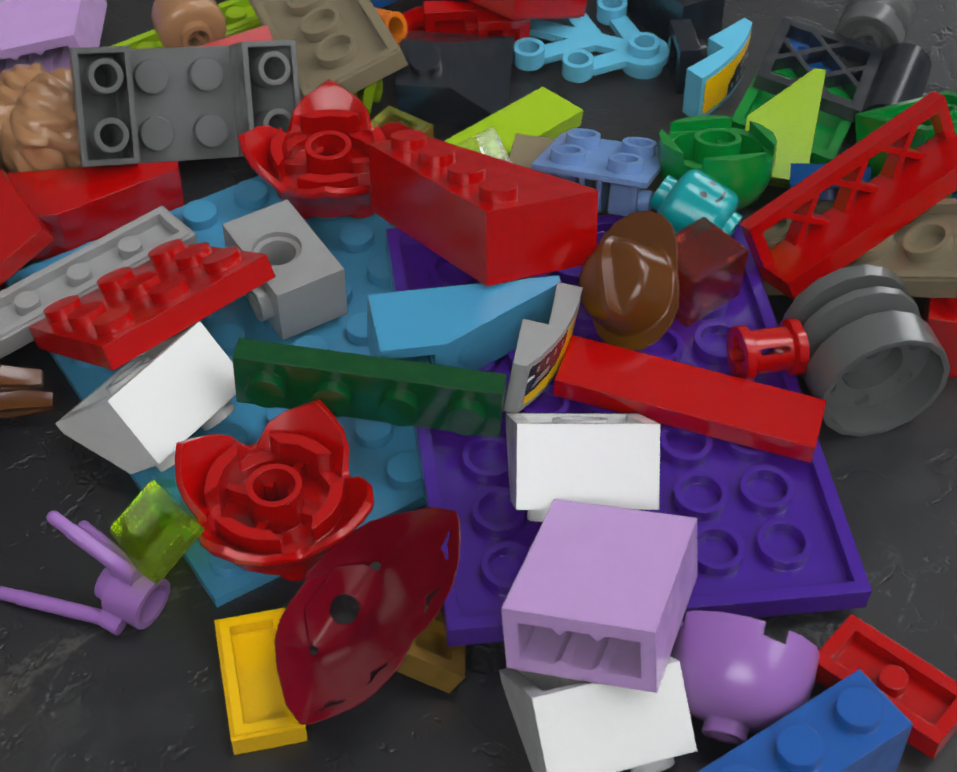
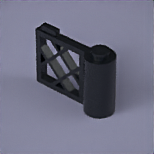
(886, 79)

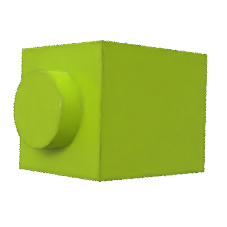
(793, 121)

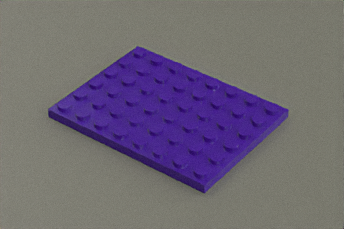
(765, 521)

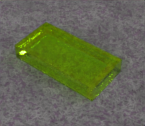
(155, 531)

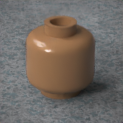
(187, 22)

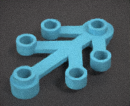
(634, 51)

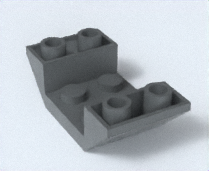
(179, 99)

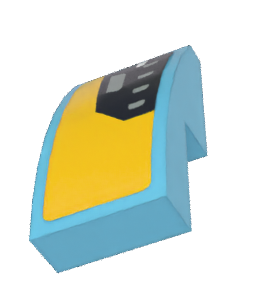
(719, 74)

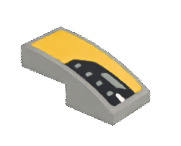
(542, 349)

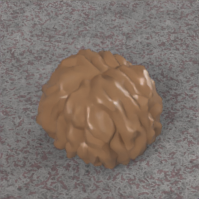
(37, 119)

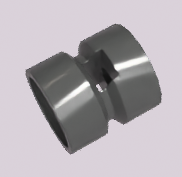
(875, 23)

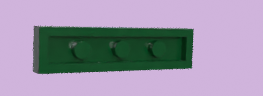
(370, 387)

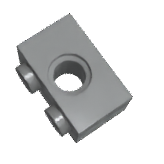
(308, 277)

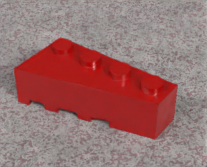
(481, 210)

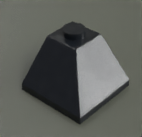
(454, 76)

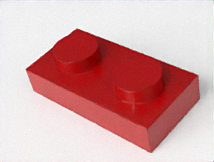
(908, 681)

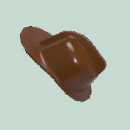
(633, 281)

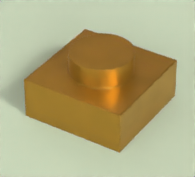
(431, 659)

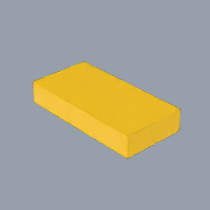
(252, 685)

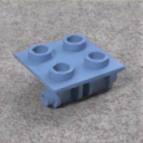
(585, 157)

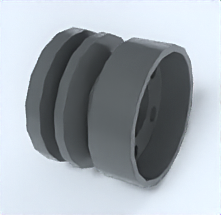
(868, 350)

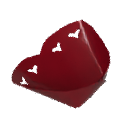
(388, 614)

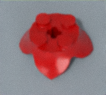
(322, 155)
(276, 500)

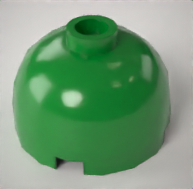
(729, 155)

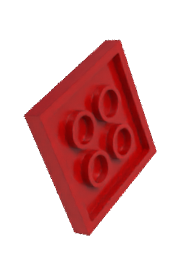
(149, 303)

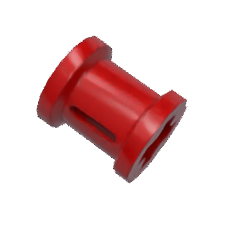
(789, 354)

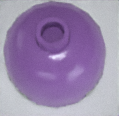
(740, 676)

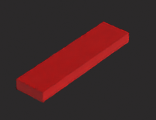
(690, 398)

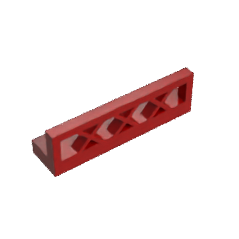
(862, 210)

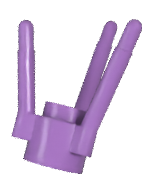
(123, 590)

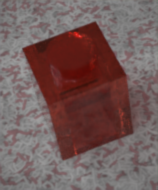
(708, 269)

